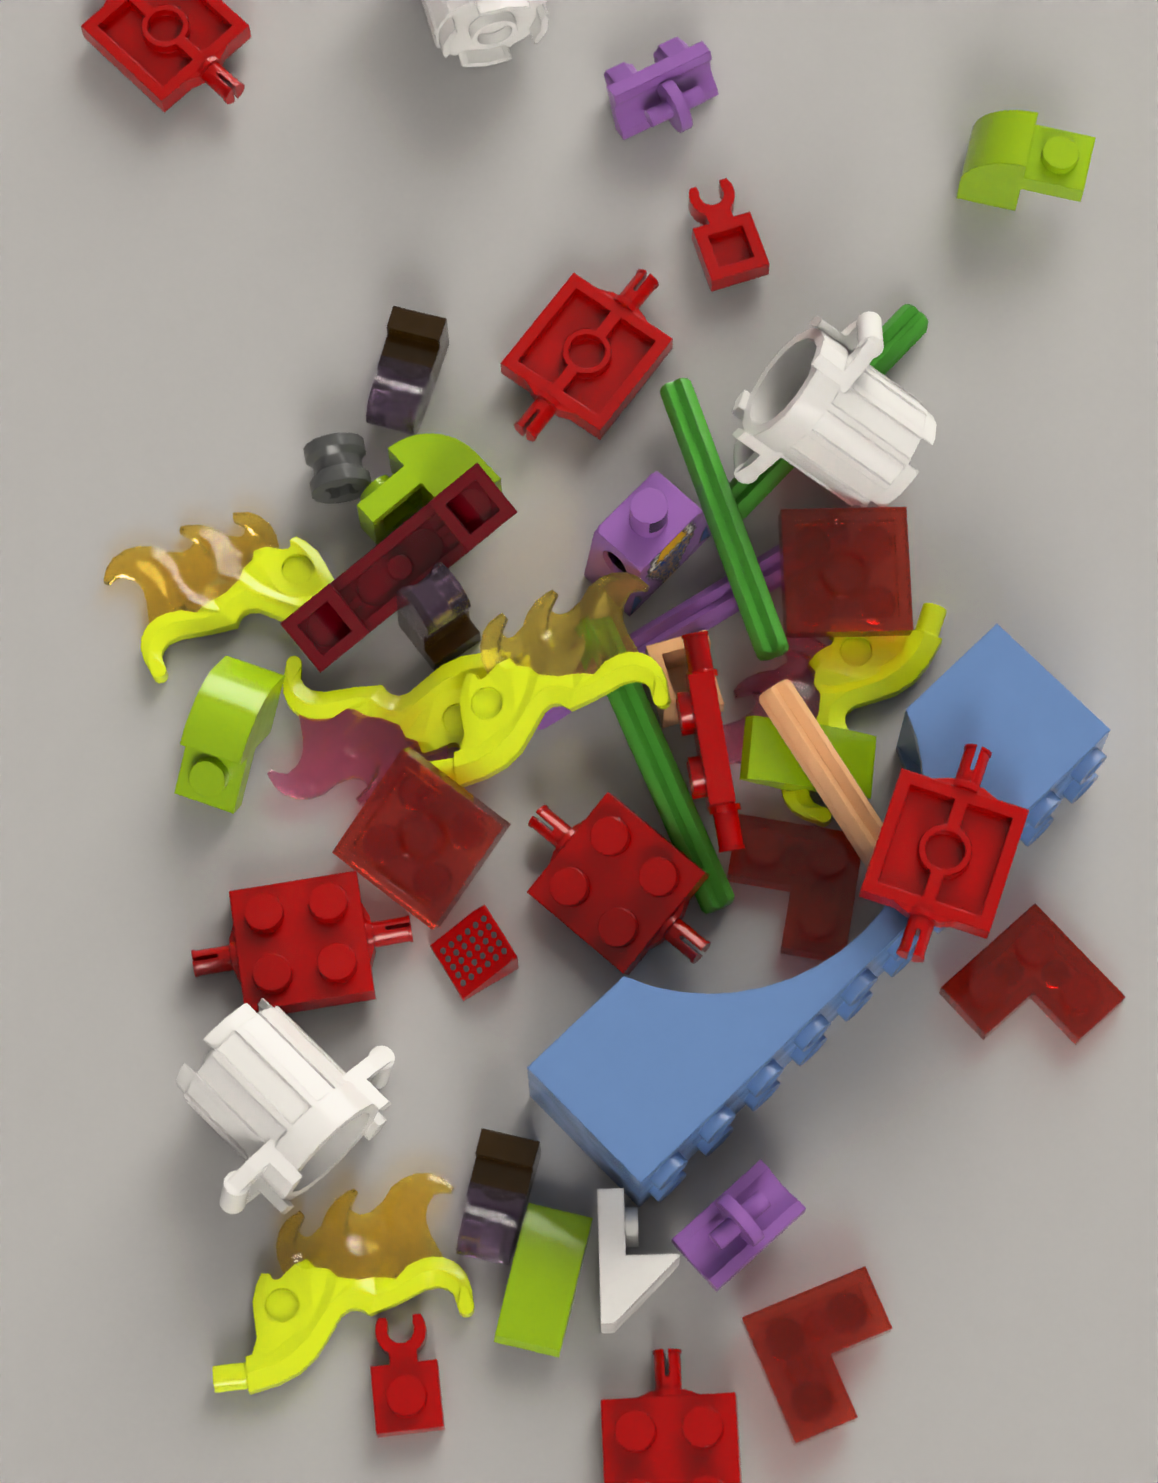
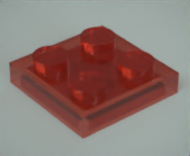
(845, 572)
(421, 838)

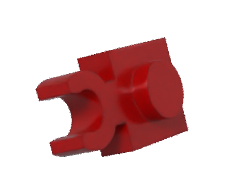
(726, 243)
(407, 1389)

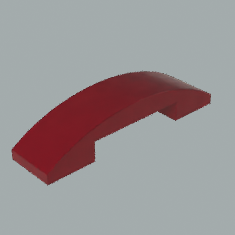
(367, 590)

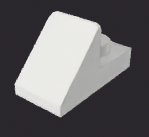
(624, 1278)

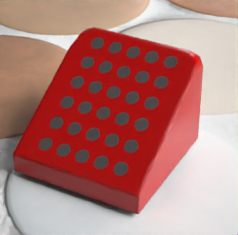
(475, 953)

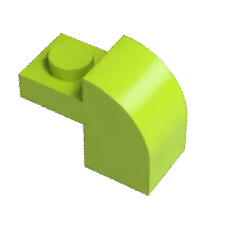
(1015, 153)
(420, 470)
(223, 730)

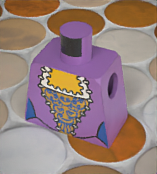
(649, 534)

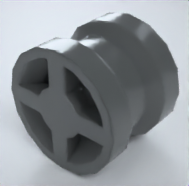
(337, 467)

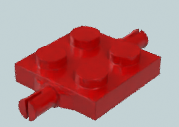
(170, 45)
(586, 355)
(701, 716)
(944, 853)
(618, 884)
(303, 943)
(671, 1432)

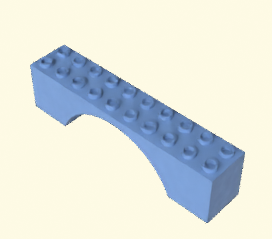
(668, 1070)

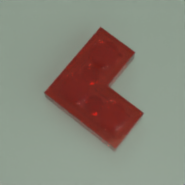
(817, 871)
(1036, 963)
(797, 1345)

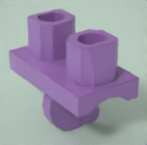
(662, 90)
(738, 1225)

